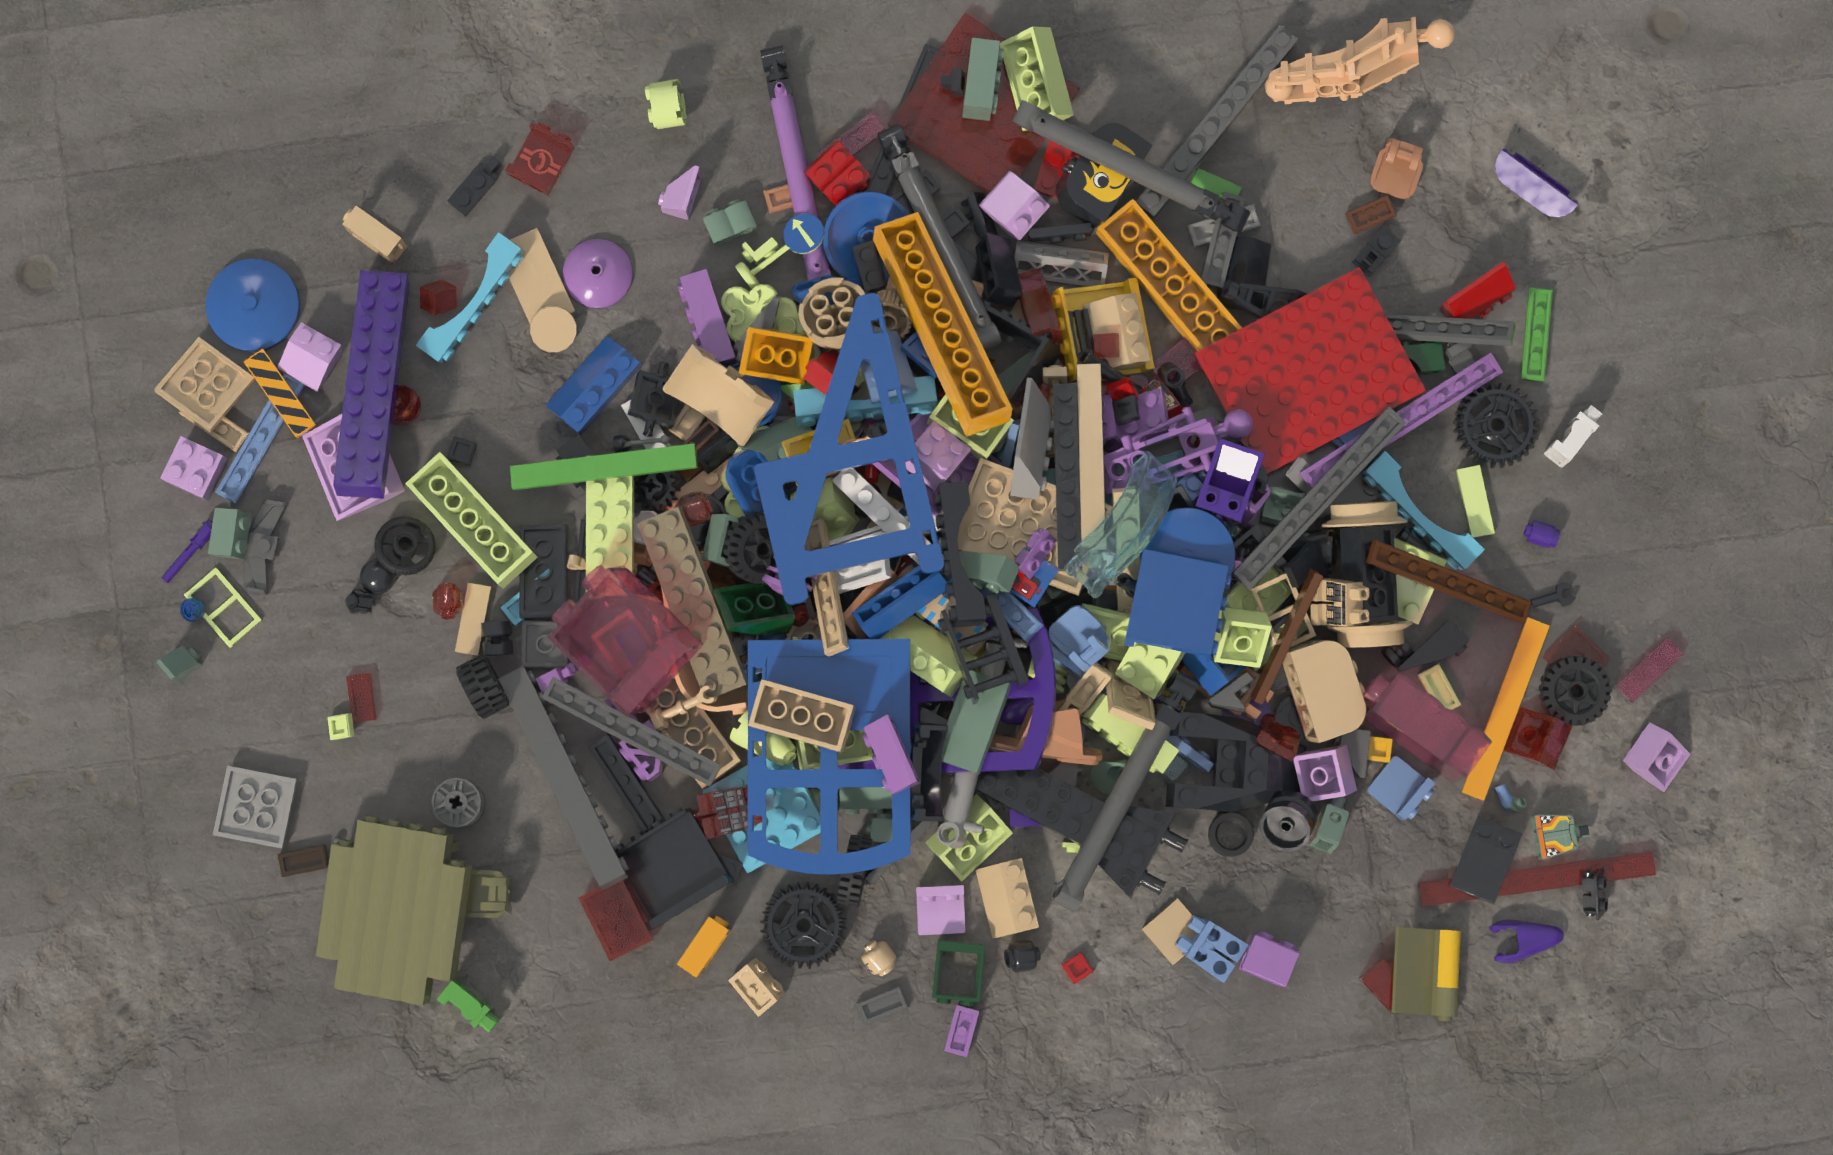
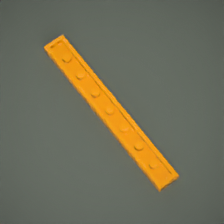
(1506, 706)

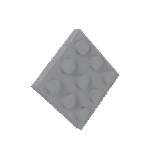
(255, 807)

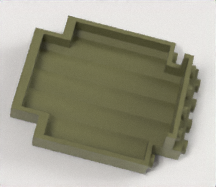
(394, 910)

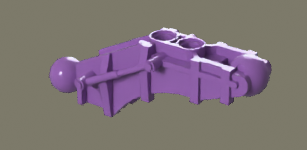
(1236, 424)

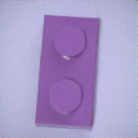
(961, 1031)

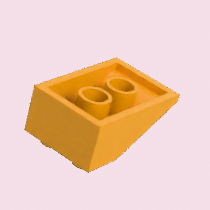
(776, 355)

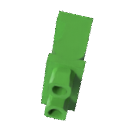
(470, 1005)

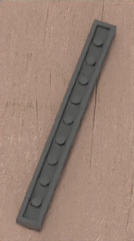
(1318, 498)

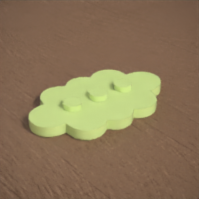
(747, 306)

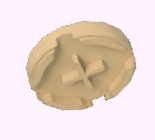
(553, 329)

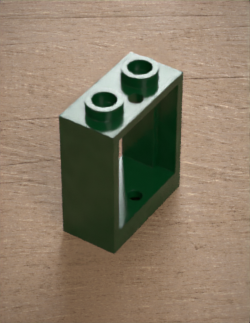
(966, 1000)

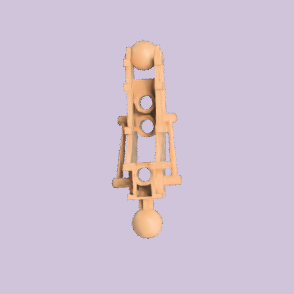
(1360, 66)

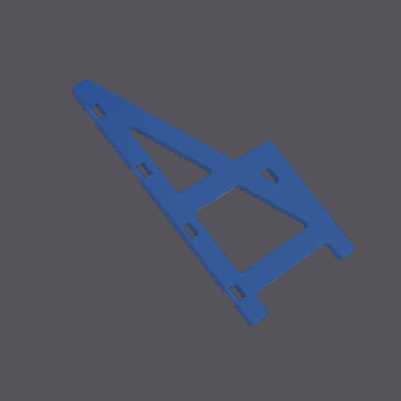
(791, 520)

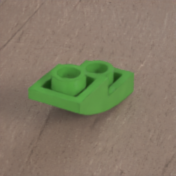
(1214, 183)

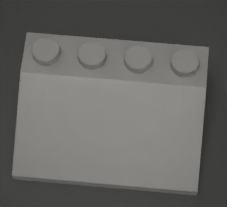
(1032, 444)

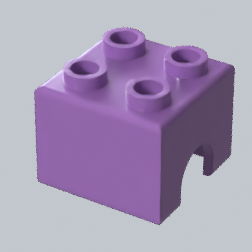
(1269, 959)

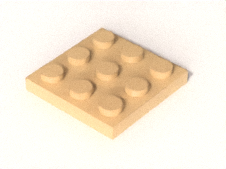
(204, 384)

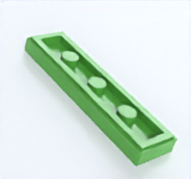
(1536, 334)

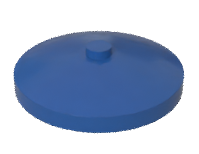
(853, 223)
(252, 305)
(1194, 535)

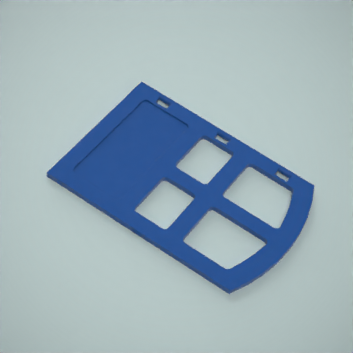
(876, 681)

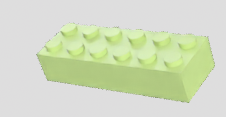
(471, 520)

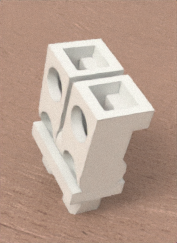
(1573, 437)

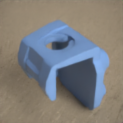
(1080, 637)

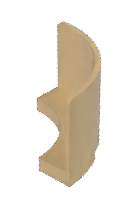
(718, 394)

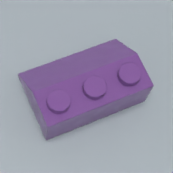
(890, 755)

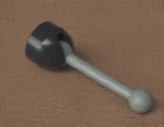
(623, 443)

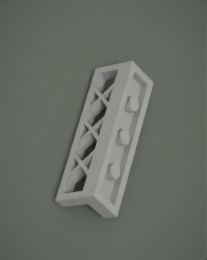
(1063, 257)

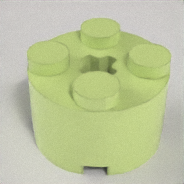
(667, 104)

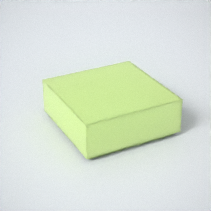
(341, 726)

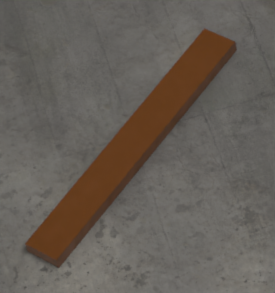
(1448, 581)

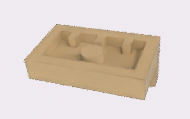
(757, 986)

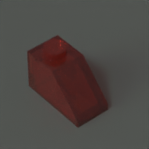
(1380, 982)

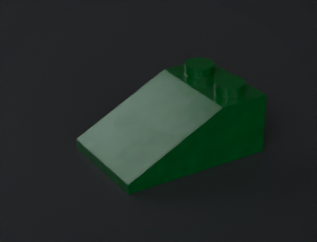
(754, 609)

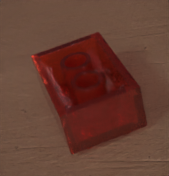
(616, 920)

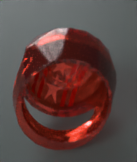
(407, 406)

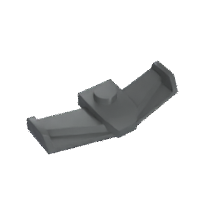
(261, 546)

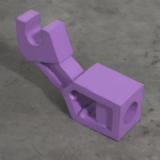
(559, 673)

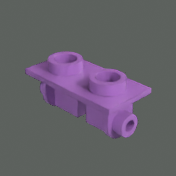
(1040, 545)

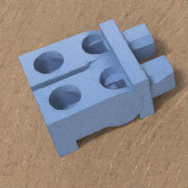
(1204, 944)

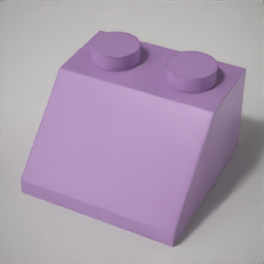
(1014, 205)
(309, 357)
(1656, 756)

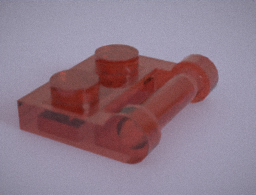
(1285, 739)

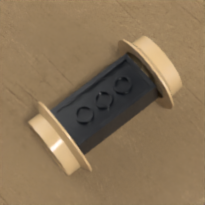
(1381, 583)

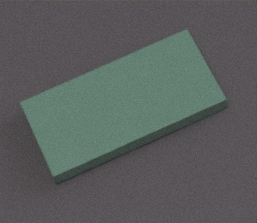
(974, 725)

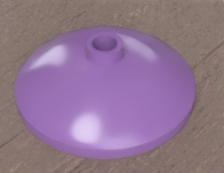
(597, 289)

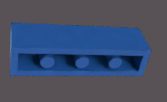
(899, 602)

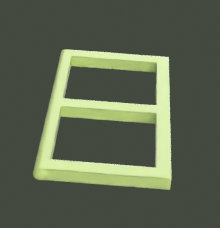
(236, 595)

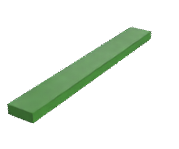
(604, 466)

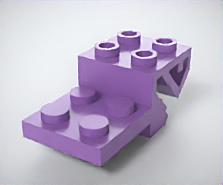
(1152, 412)
(646, 765)

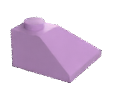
(681, 194)

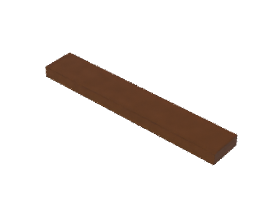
(1286, 636)

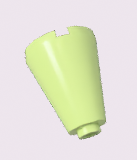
(778, 748)

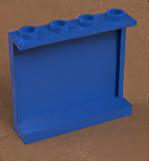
(1178, 603)

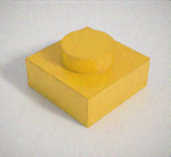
(1379, 749)

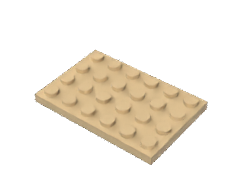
(1005, 522)

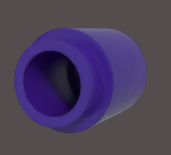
(1541, 534)

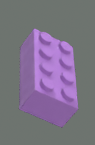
(706, 315)

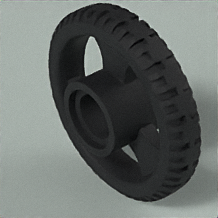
(386, 537)

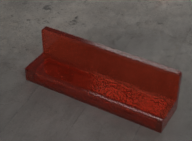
(1038, 305)

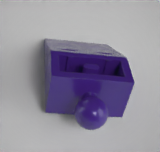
(1230, 479)

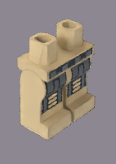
(1347, 604)

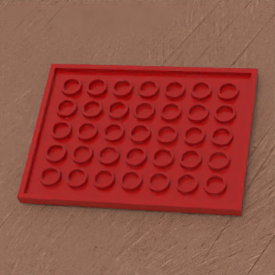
(1311, 370)

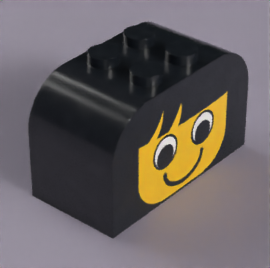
(1091, 189)

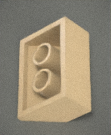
(1121, 316)
(1007, 898)

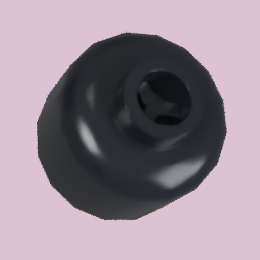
(1022, 956)

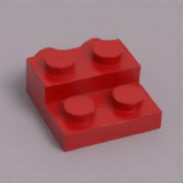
(837, 173)

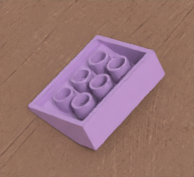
(323, 447)

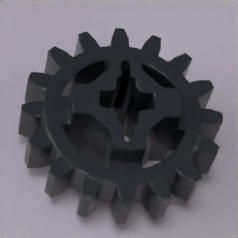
(657, 498)

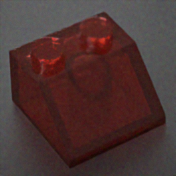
(1537, 738)

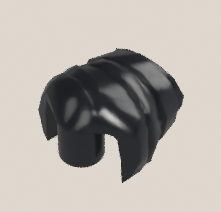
(359, 601)

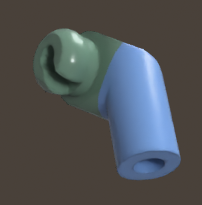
(1509, 801)

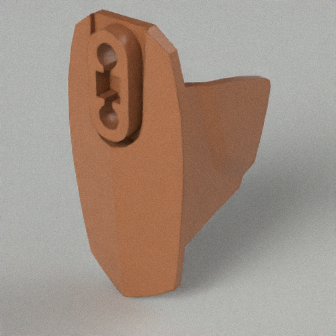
(1063, 741)

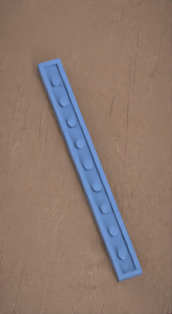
(1196, 758)

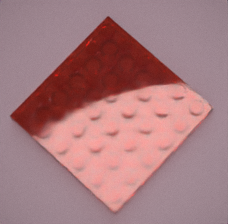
(971, 147)

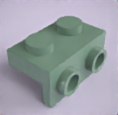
(1279, 504)

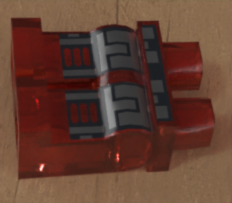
(735, 804)

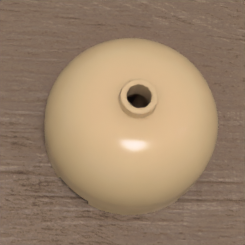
(823, 320)

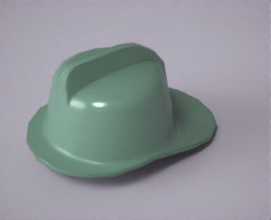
(1106, 774)

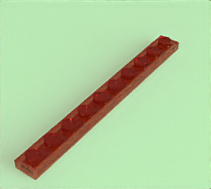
(1546, 877)

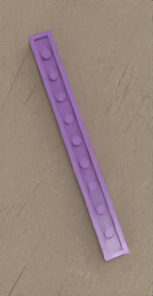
(1421, 408)

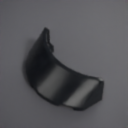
(926, 758)

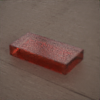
(361, 697)

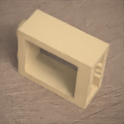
(374, 234)

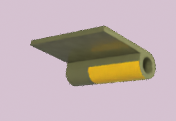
(1426, 972)

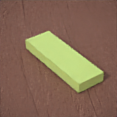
(1475, 501)

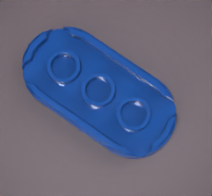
(742, 480)

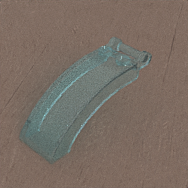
(1127, 526)

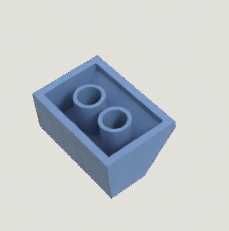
(905, 375)

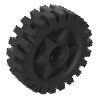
(743, 548)
(1593, 690)
(852, 883)

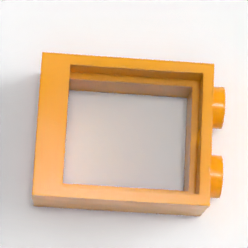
(704, 946)

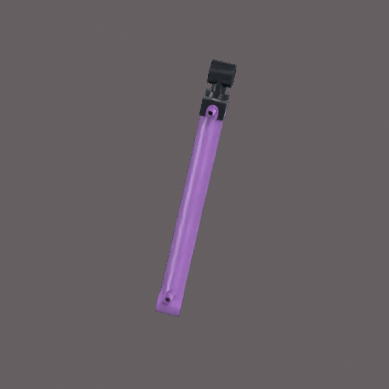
(792, 149)

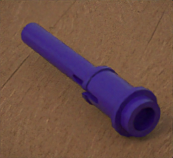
(197, 542)

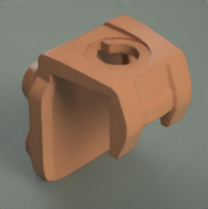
(1397, 169)

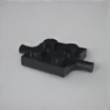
(651, 402)

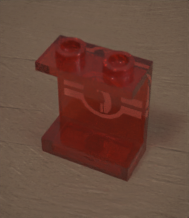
(541, 158)

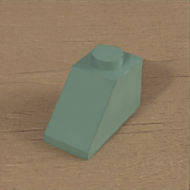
(180, 663)

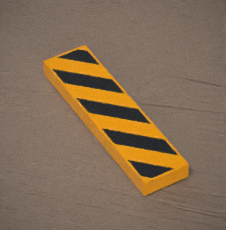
(279, 393)

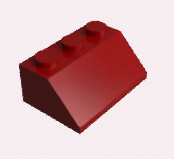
(1481, 295)

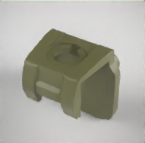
(489, 894)

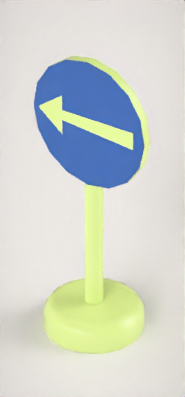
(801, 235)

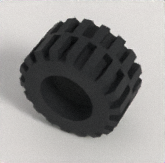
(482, 686)

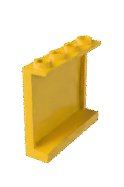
(1074, 299)

